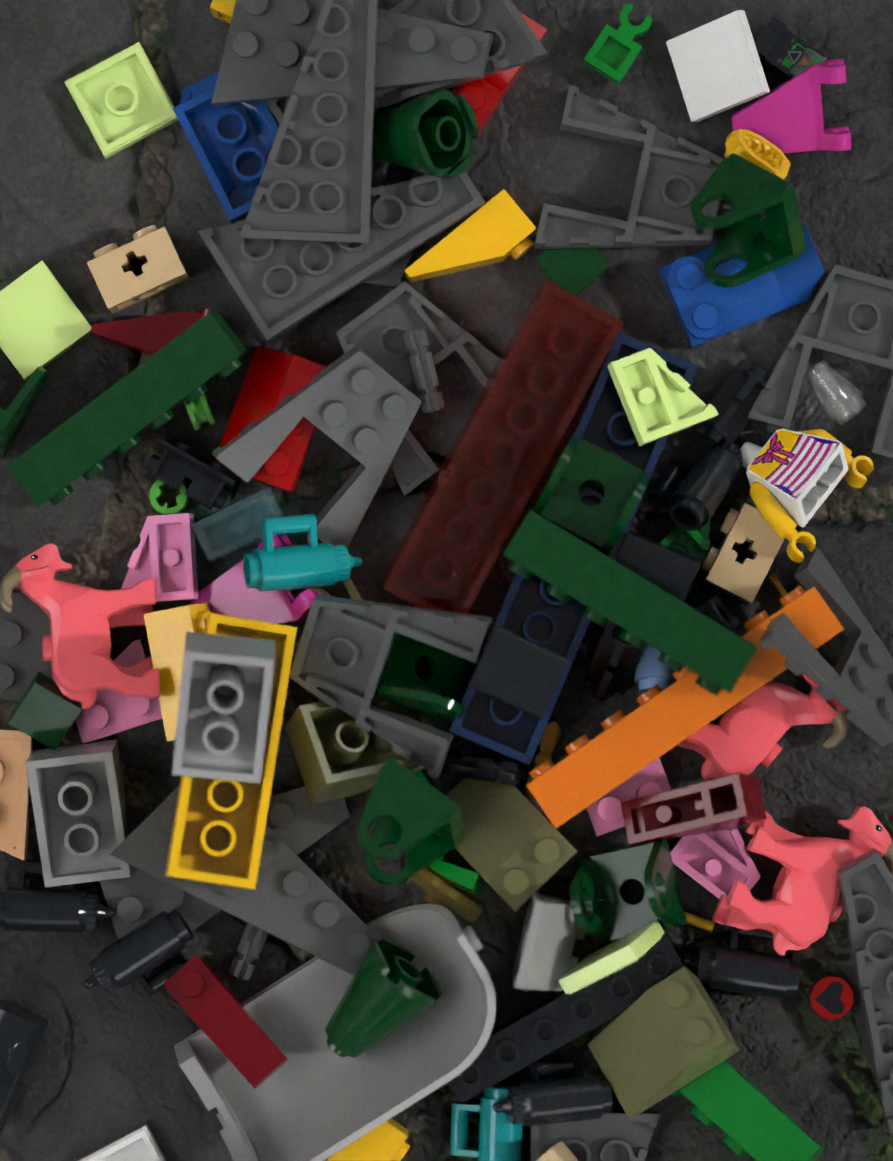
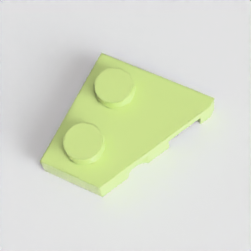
(655, 397)

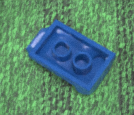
(228, 142)
(714, 311)

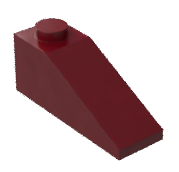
(150, 332)
(694, 809)
(225, 1021)

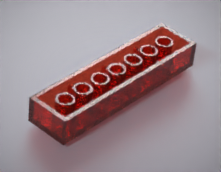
(501, 451)

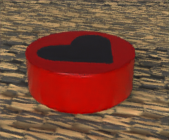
(831, 997)

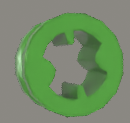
(200, 412)
(156, 493)

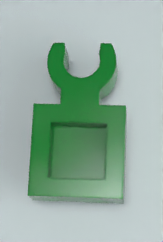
(615, 49)

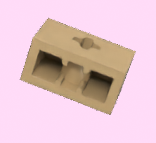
(124, 288)
(743, 578)

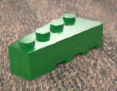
(747, 1117)

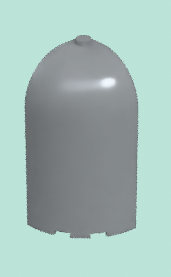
(327, 1100)

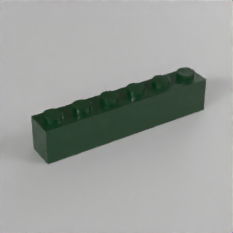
(127, 408)
(629, 602)

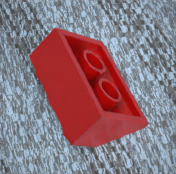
(268, 381)

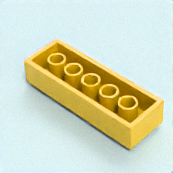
(224, 821)

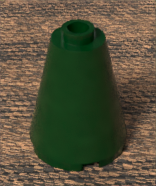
(427, 134)
(380, 999)

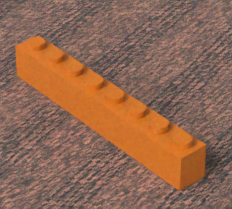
(667, 717)

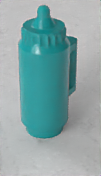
(296, 565)
(497, 1136)

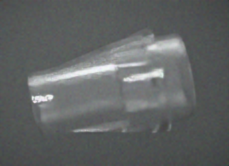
(837, 395)

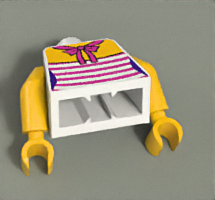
(796, 476)

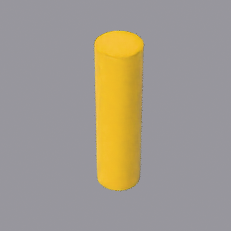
(699, 922)

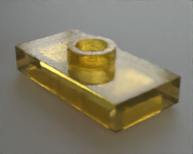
(444, 894)

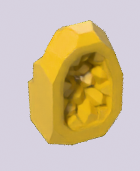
(758, 151)

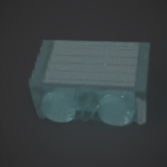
(236, 524)

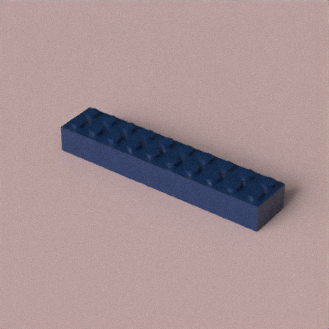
(532, 611)

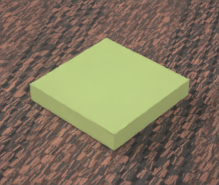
(122, 100)
(38, 320)
(612, 957)

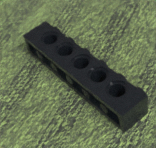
(562, 1019)

